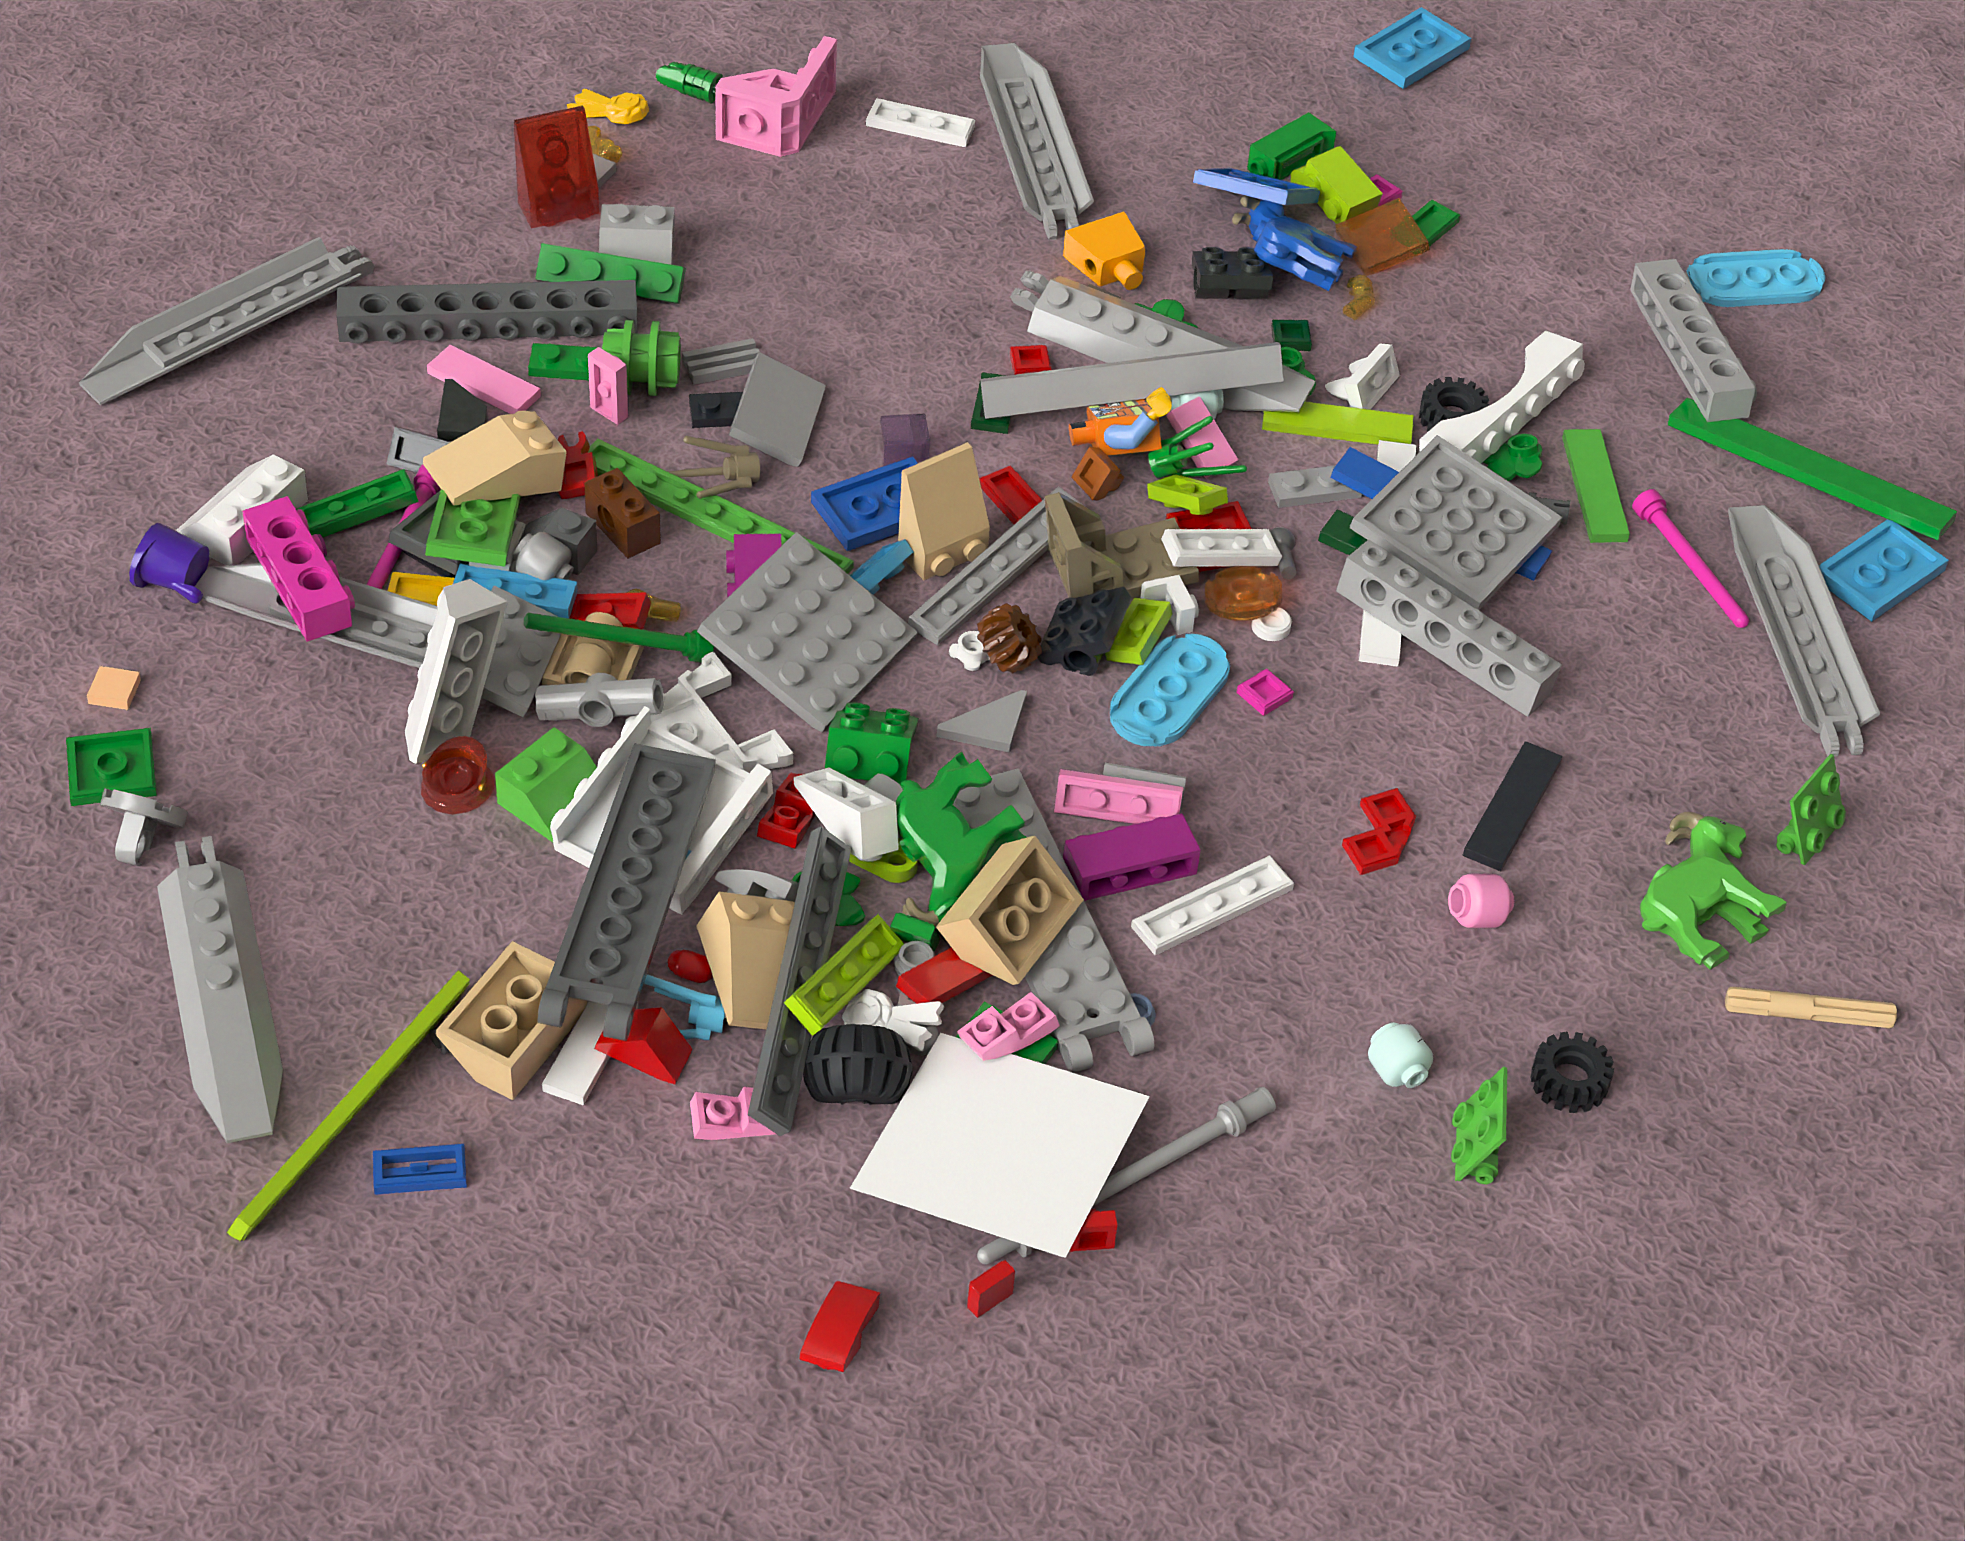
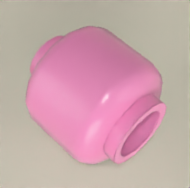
(1481, 900)

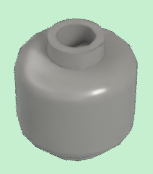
(543, 557)

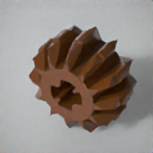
(1009, 638)

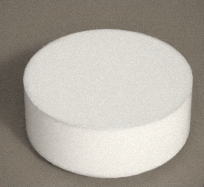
(1273, 626)

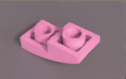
(1001, 1034)
(724, 1116)

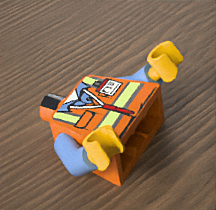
(1123, 425)

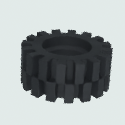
(1450, 394)
(1568, 1091)

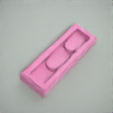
(484, 380)
(1115, 797)

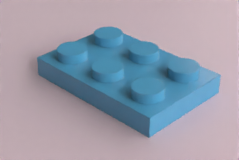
(1412, 47)
(1881, 569)

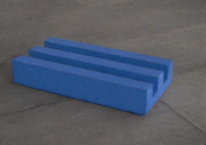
(419, 1175)

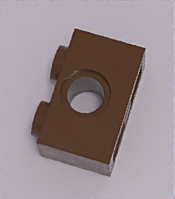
(622, 513)

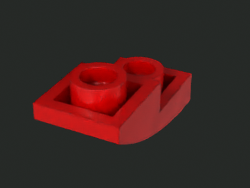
(788, 817)
(839, 1326)

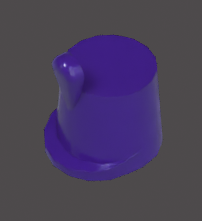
(169, 562)

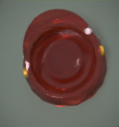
(457, 776)

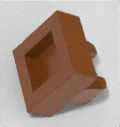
(1097, 474)

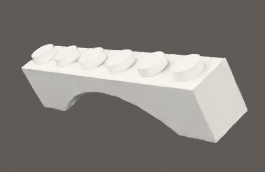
(1549, 369)

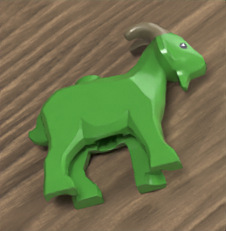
(1705, 886)

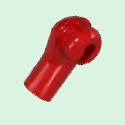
(690, 966)

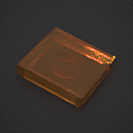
(1383, 237)

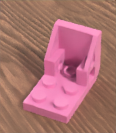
(776, 108)

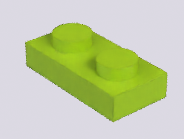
(1187, 493)
(1139, 631)

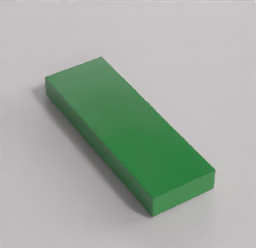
(360, 504)

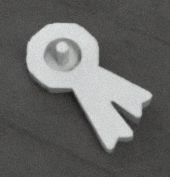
(878, 1010)

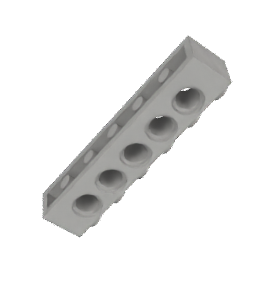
(1693, 341)
(1448, 628)

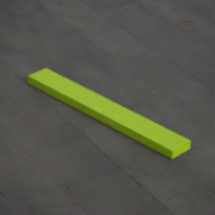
(348, 1107)

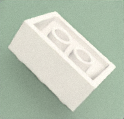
(221, 519)

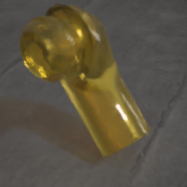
(604, 147)
(1363, 294)

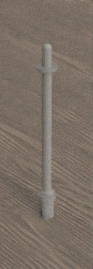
(1230, 1119)

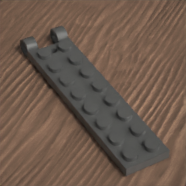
(629, 887)

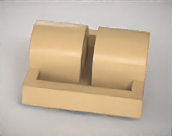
(580, 657)

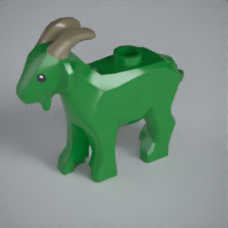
(942, 837)

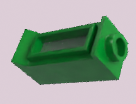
(1290, 147)

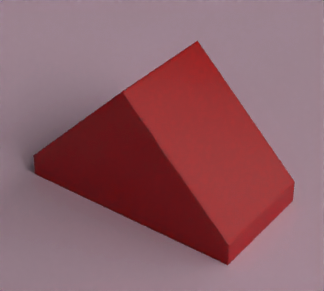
(652, 1045)

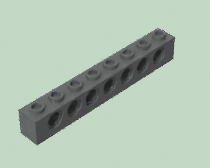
(484, 310)

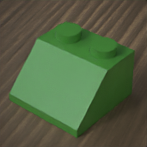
(543, 779)

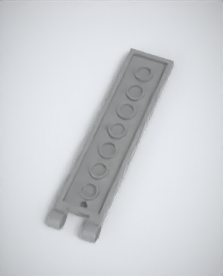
(1076, 970)

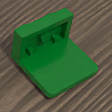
(870, 742)

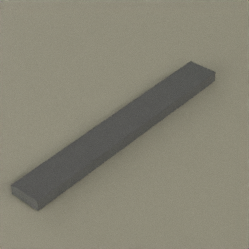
(805, 951)

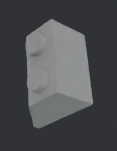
(638, 232)

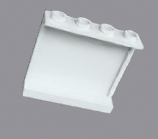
(727, 812)

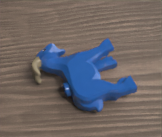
(1293, 244)

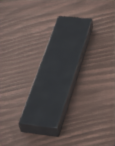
(1512, 806)

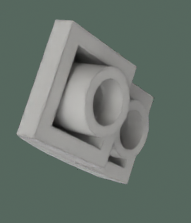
(758, 884)

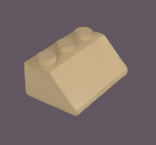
(1011, 911)
(497, 1024)

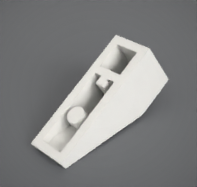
(851, 812)

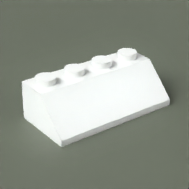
(453, 667)

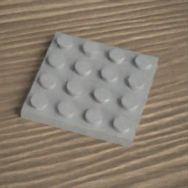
(1456, 522)
(807, 632)

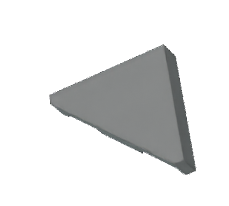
(988, 725)

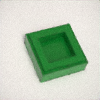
(913, 929)

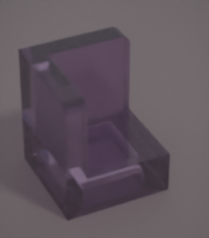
(905, 437)

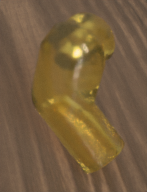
(661, 608)

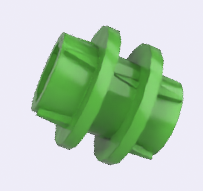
(648, 357)

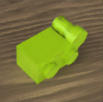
(1341, 183)

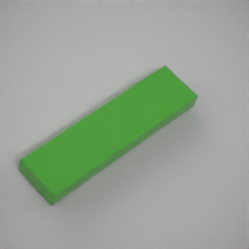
(1595, 486)

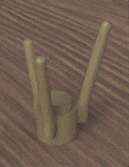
(740, 467)

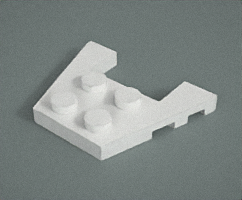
(691, 720)

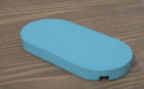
(1756, 278)
(1169, 690)

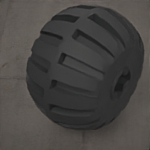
(857, 1065)

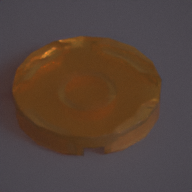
(1243, 593)

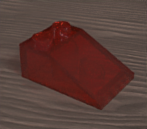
(555, 167)

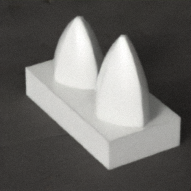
(1369, 380)

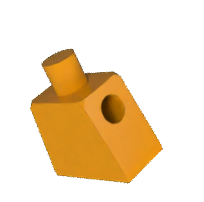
(1107, 251)

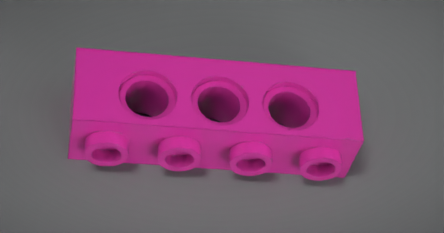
(298, 568)

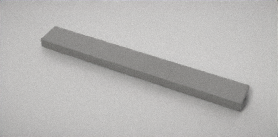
(1131, 380)

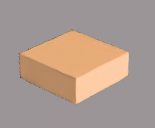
(113, 687)

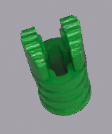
(690, 80)

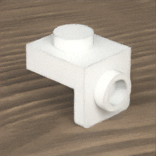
(1174, 591)

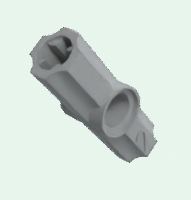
(598, 699)

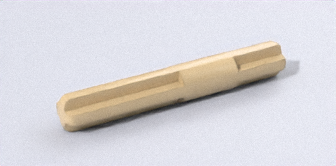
(1810, 1007)

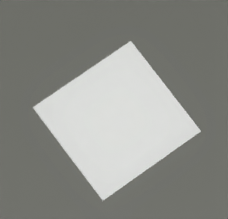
(1001, 1145)

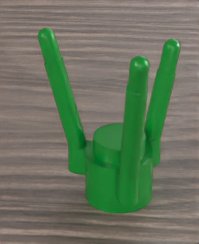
(1172, 458)

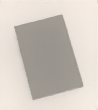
(777, 410)

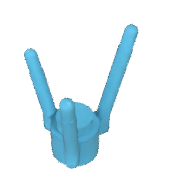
(705, 1009)

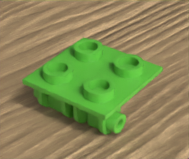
(1815, 813)
(1481, 1130)

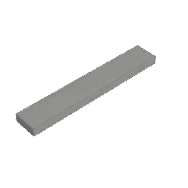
(984, 576)

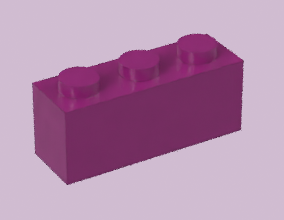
(1132, 856)

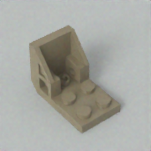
(1097, 561)

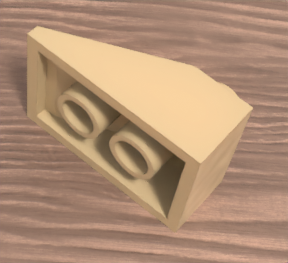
(500, 460)
(943, 512)
(745, 951)

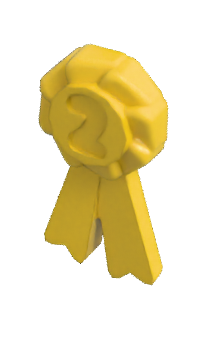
(619, 109)

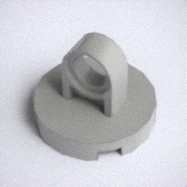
(139, 822)

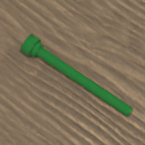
(690, 645)

